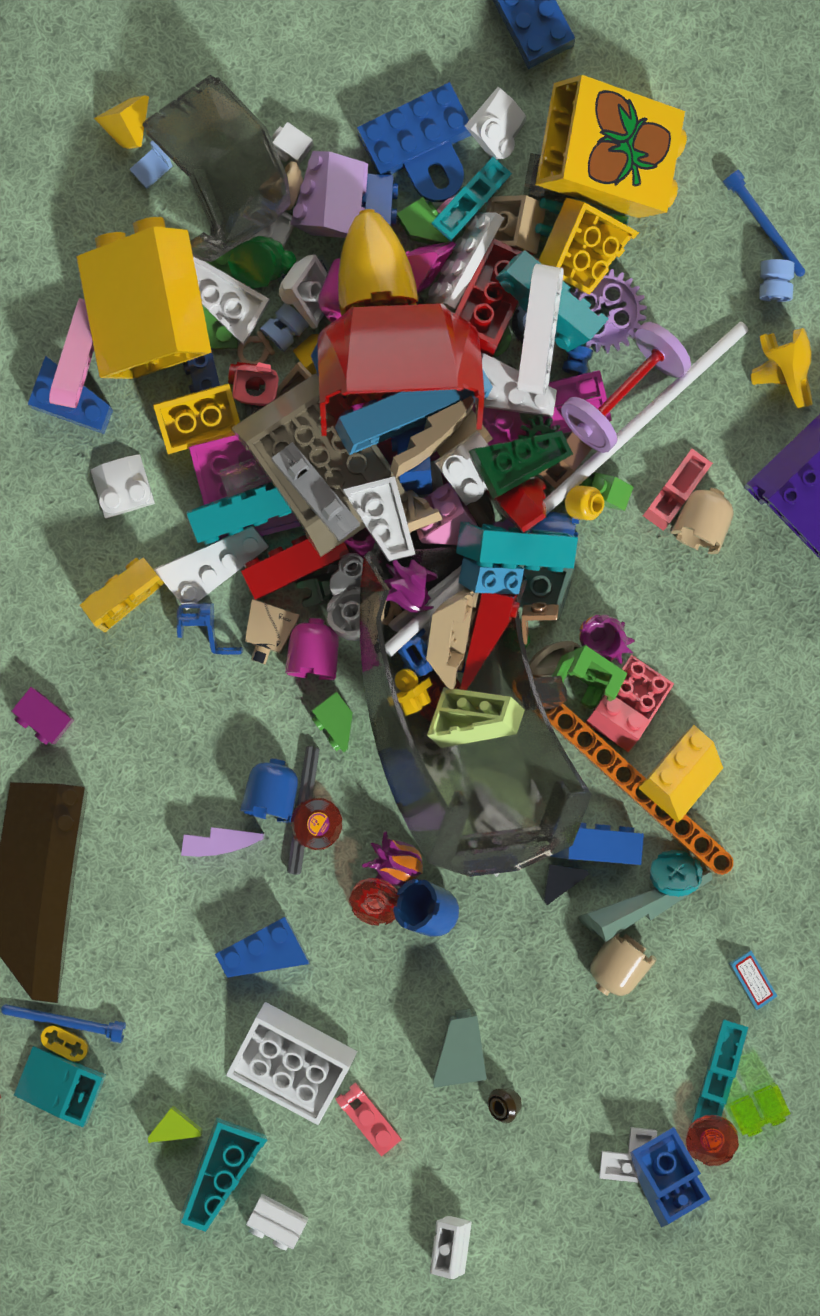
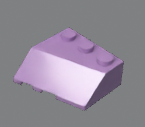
(330, 194)

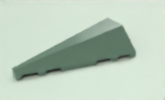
(617, 917)

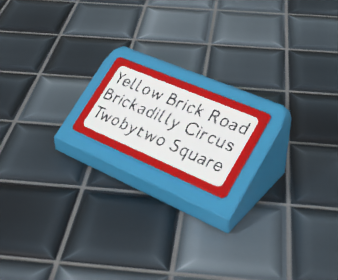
(753, 980)

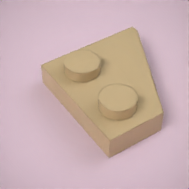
(418, 512)

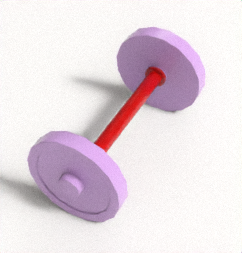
(661, 351)

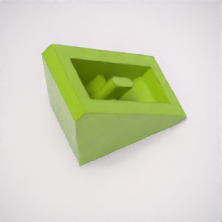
(174, 1126)

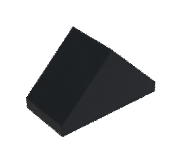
(561, 879)

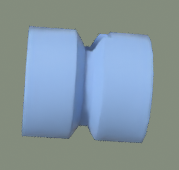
(777, 279)
(290, 319)

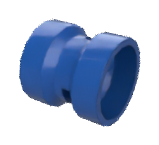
(578, 360)

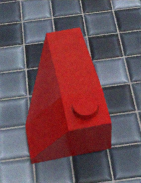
(523, 503)
(491, 621)

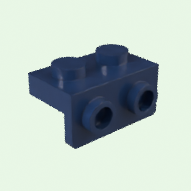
(202, 373)

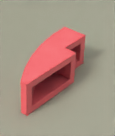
(677, 489)

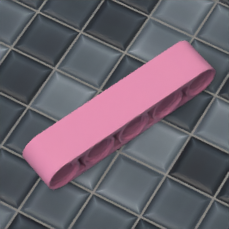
(73, 361)

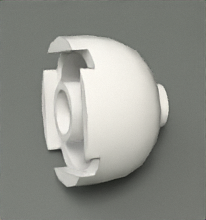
(344, 614)

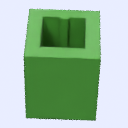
(417, 221)
(613, 490)
(336, 719)

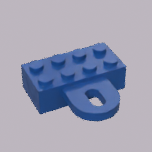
(418, 138)

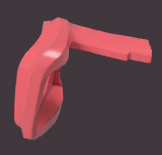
(262, 370)

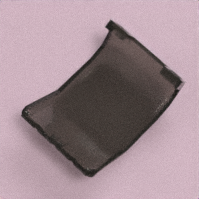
(227, 160)

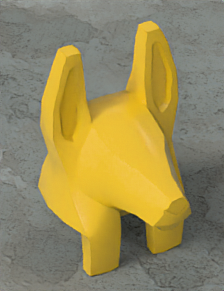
(786, 366)

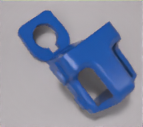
(203, 618)
(411, 662)

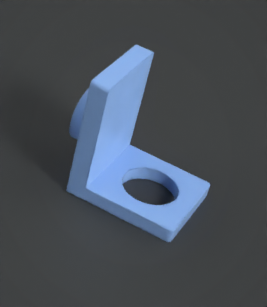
(151, 166)

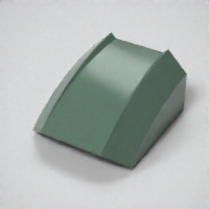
(547, 587)

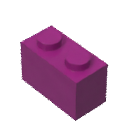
(42, 716)

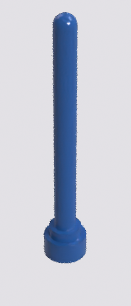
(736, 184)
(111, 1030)

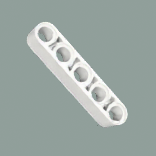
(540, 329)

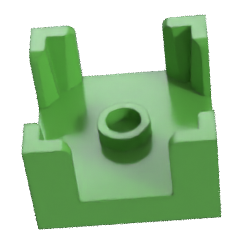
(594, 671)

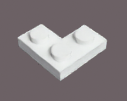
(620, 1165)

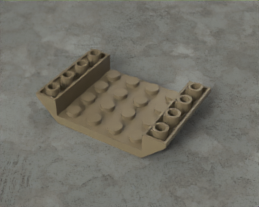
(298, 420)

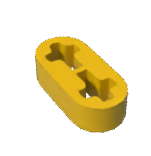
(68, 1037)

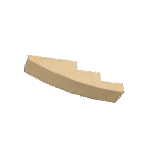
(436, 432)

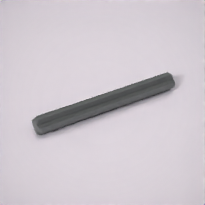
(305, 793)

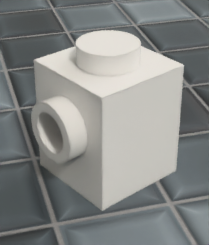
(291, 143)

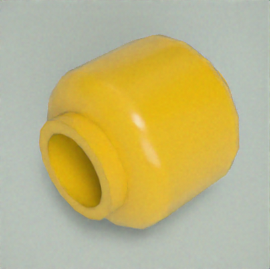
(584, 502)

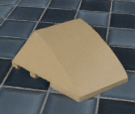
(452, 634)

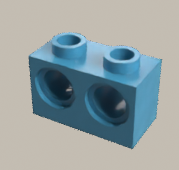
(490, 580)

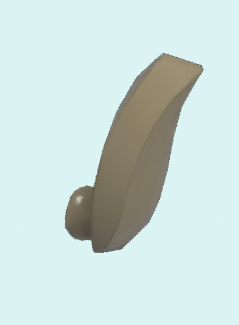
(482, 510)
(547, 658)

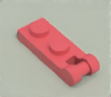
(369, 1120)

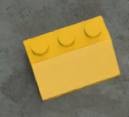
(197, 418)
(683, 773)

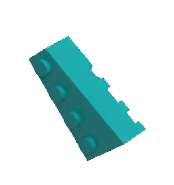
(575, 320)
(236, 512)
(515, 548)
(222, 1165)

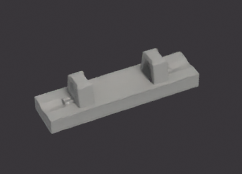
(315, 492)

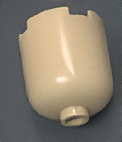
(704, 520)
(620, 965)

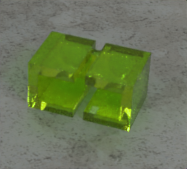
(771, 1104)

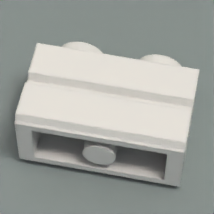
(276, 1222)
(450, 1247)

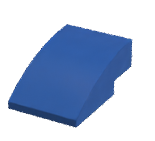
(668, 1177)

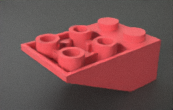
(634, 706)

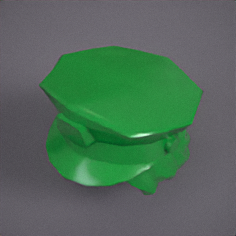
(260, 261)

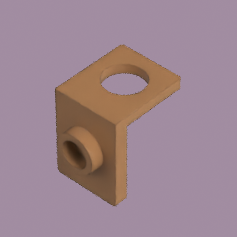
(537, 611)

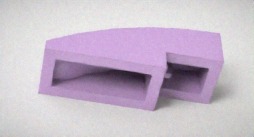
(219, 842)

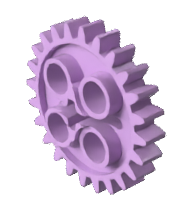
(614, 333)

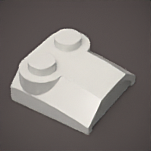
(497, 124)
(303, 287)
(461, 470)
(122, 486)

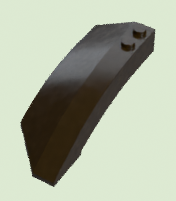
(38, 882)

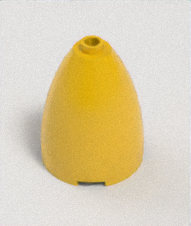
(374, 266)

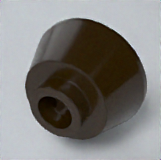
(504, 1105)

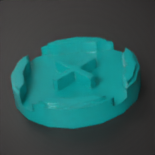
(676, 873)

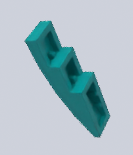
(471, 198)
(721, 1069)

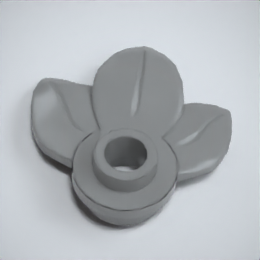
(347, 576)

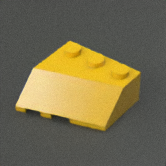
(584, 244)
(121, 594)

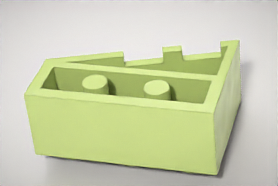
(473, 717)

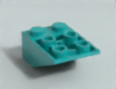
(59, 1086)

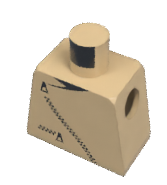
(268, 629)

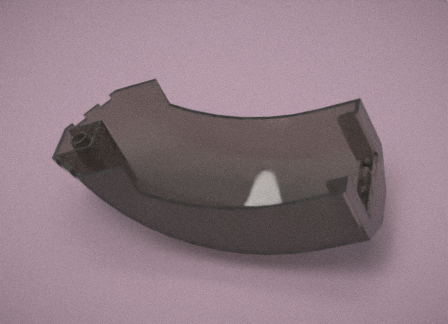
(477, 802)

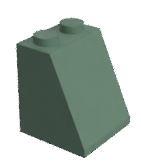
(461, 1052)

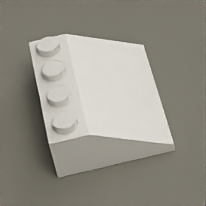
(291, 1062)

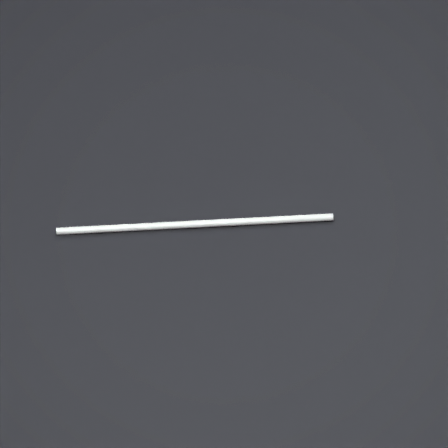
(589, 467)

